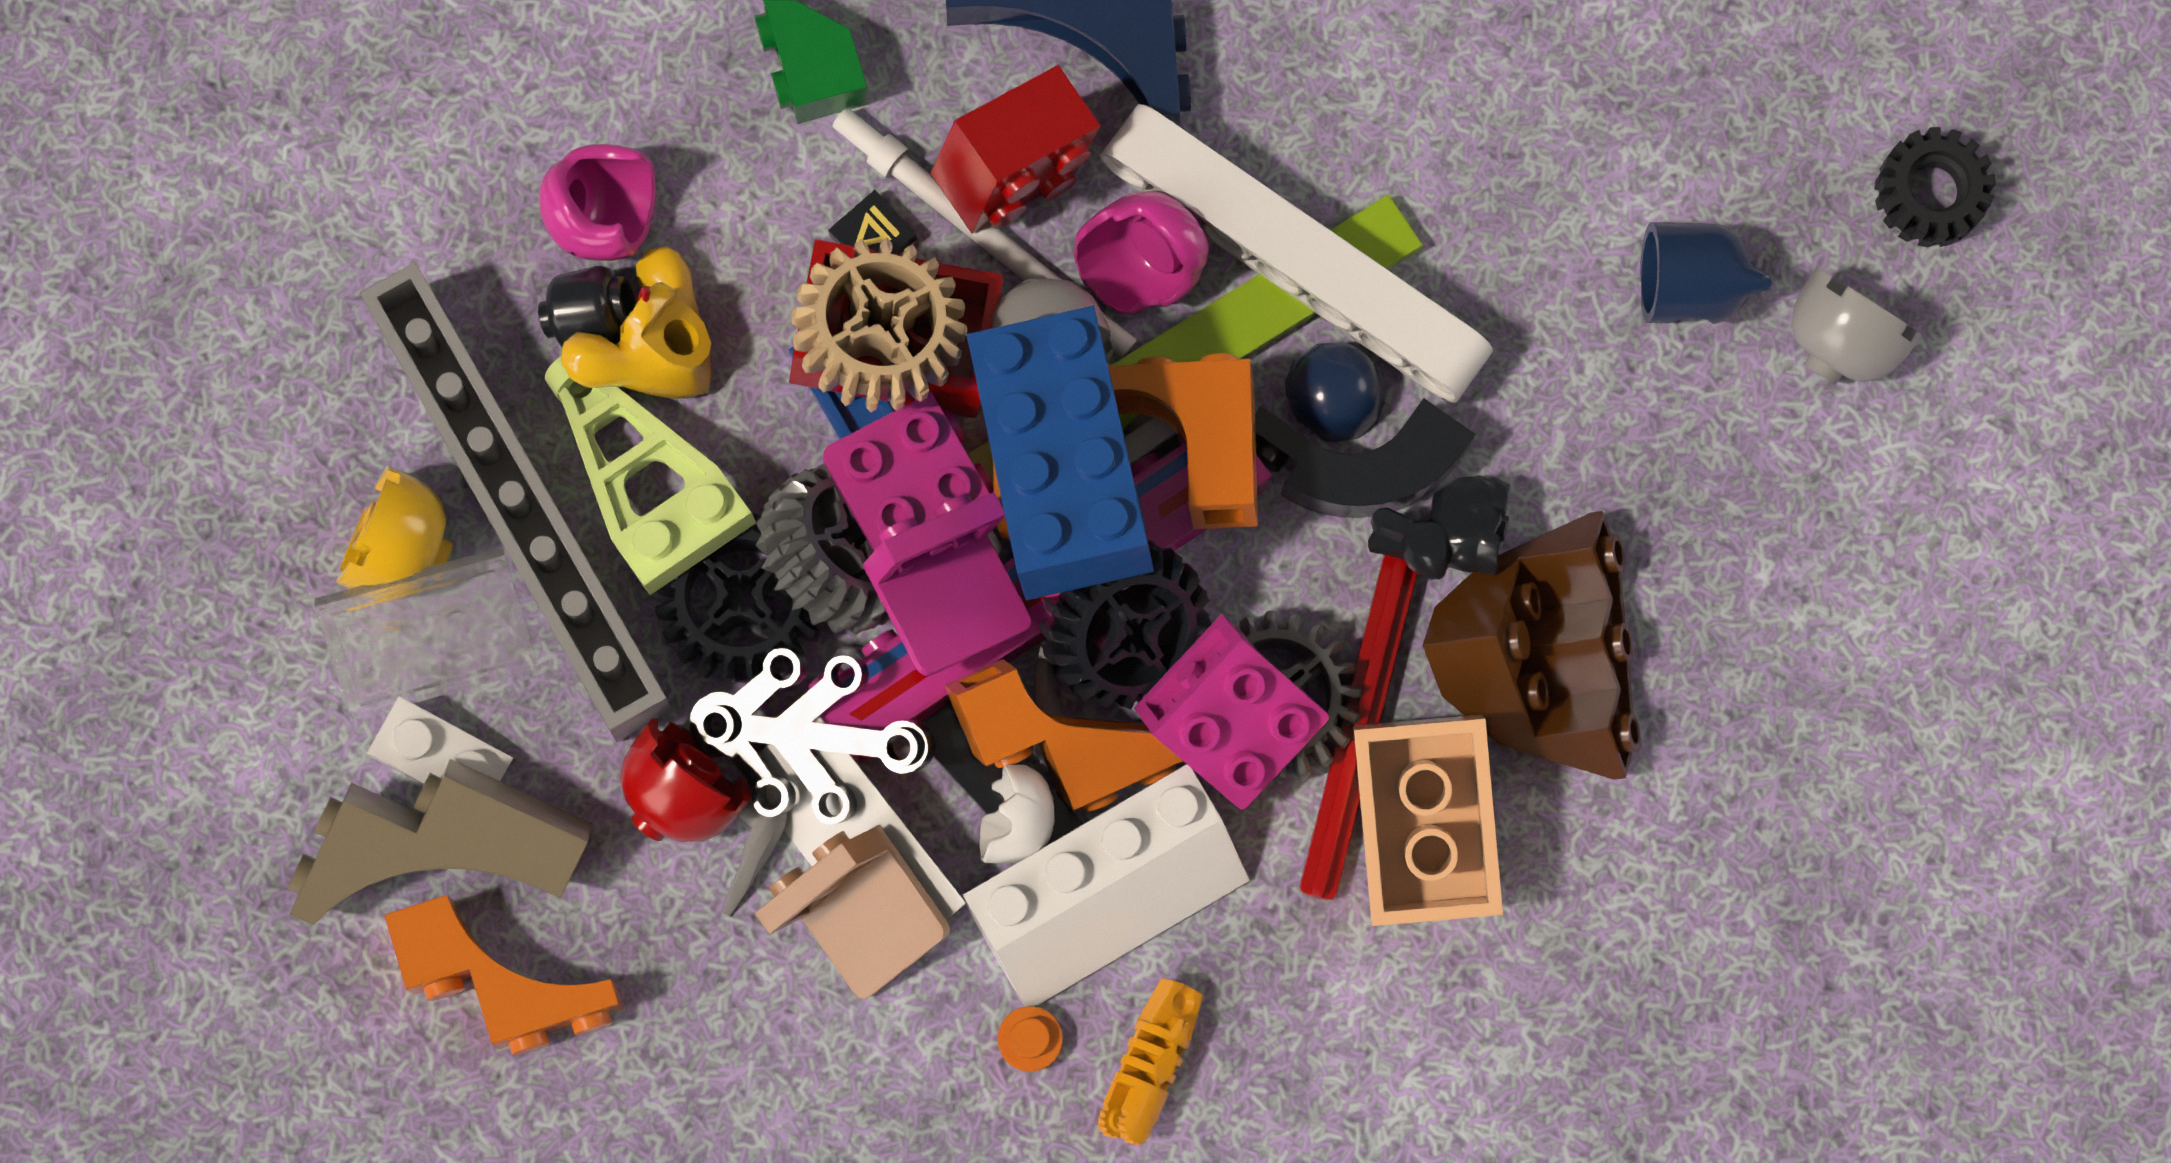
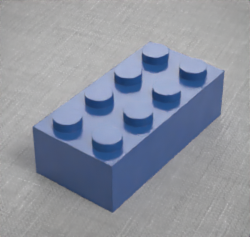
(1059, 453)

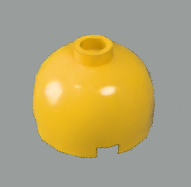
(396, 533)

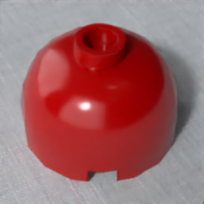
(678, 787)

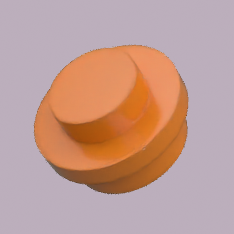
(1029, 1039)

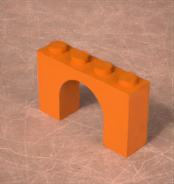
(1214, 415)

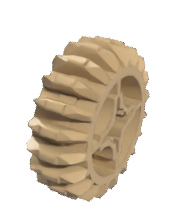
(918, 297)

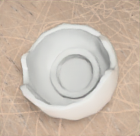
(1023, 819)

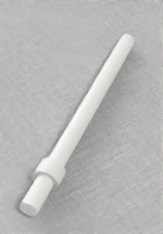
(891, 158)

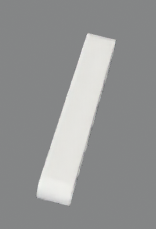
(1299, 254)

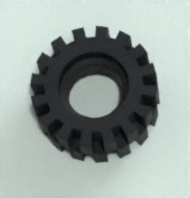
(1959, 162)

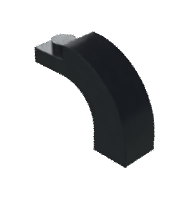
(1363, 482)

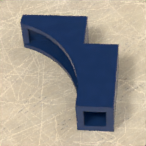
(1126, 36)

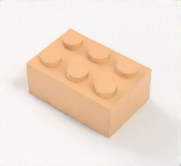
(1428, 820)

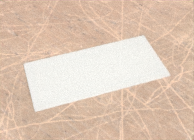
(871, 810)

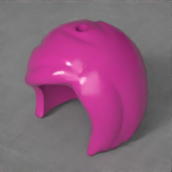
(599, 201)

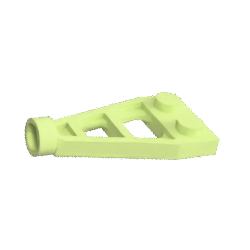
(679, 529)

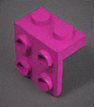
(904, 467)
(947, 584)

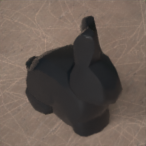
(1460, 532)

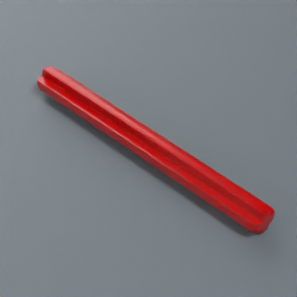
(1373, 675)

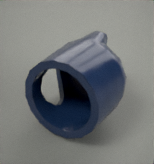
(1696, 272)

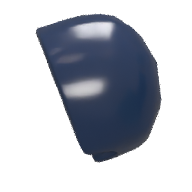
(1335, 391)

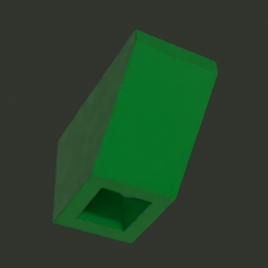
(816, 60)

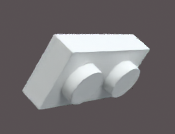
(424, 743)

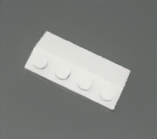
(1106, 887)

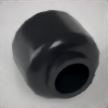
(586, 302)

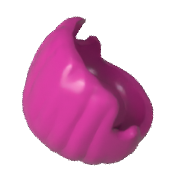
(1141, 252)

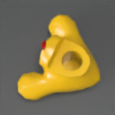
(660, 343)

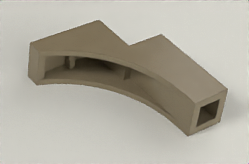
(464, 825)

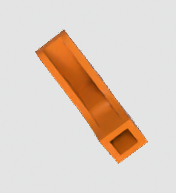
(1083, 755)

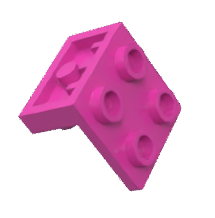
(1230, 713)

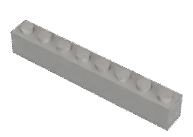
(516, 502)

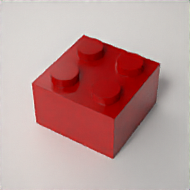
(1015, 150)

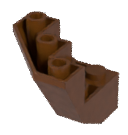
(1545, 649)

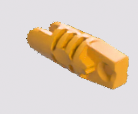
(1150, 1062)

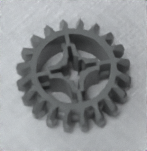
(819, 553)
(1317, 662)

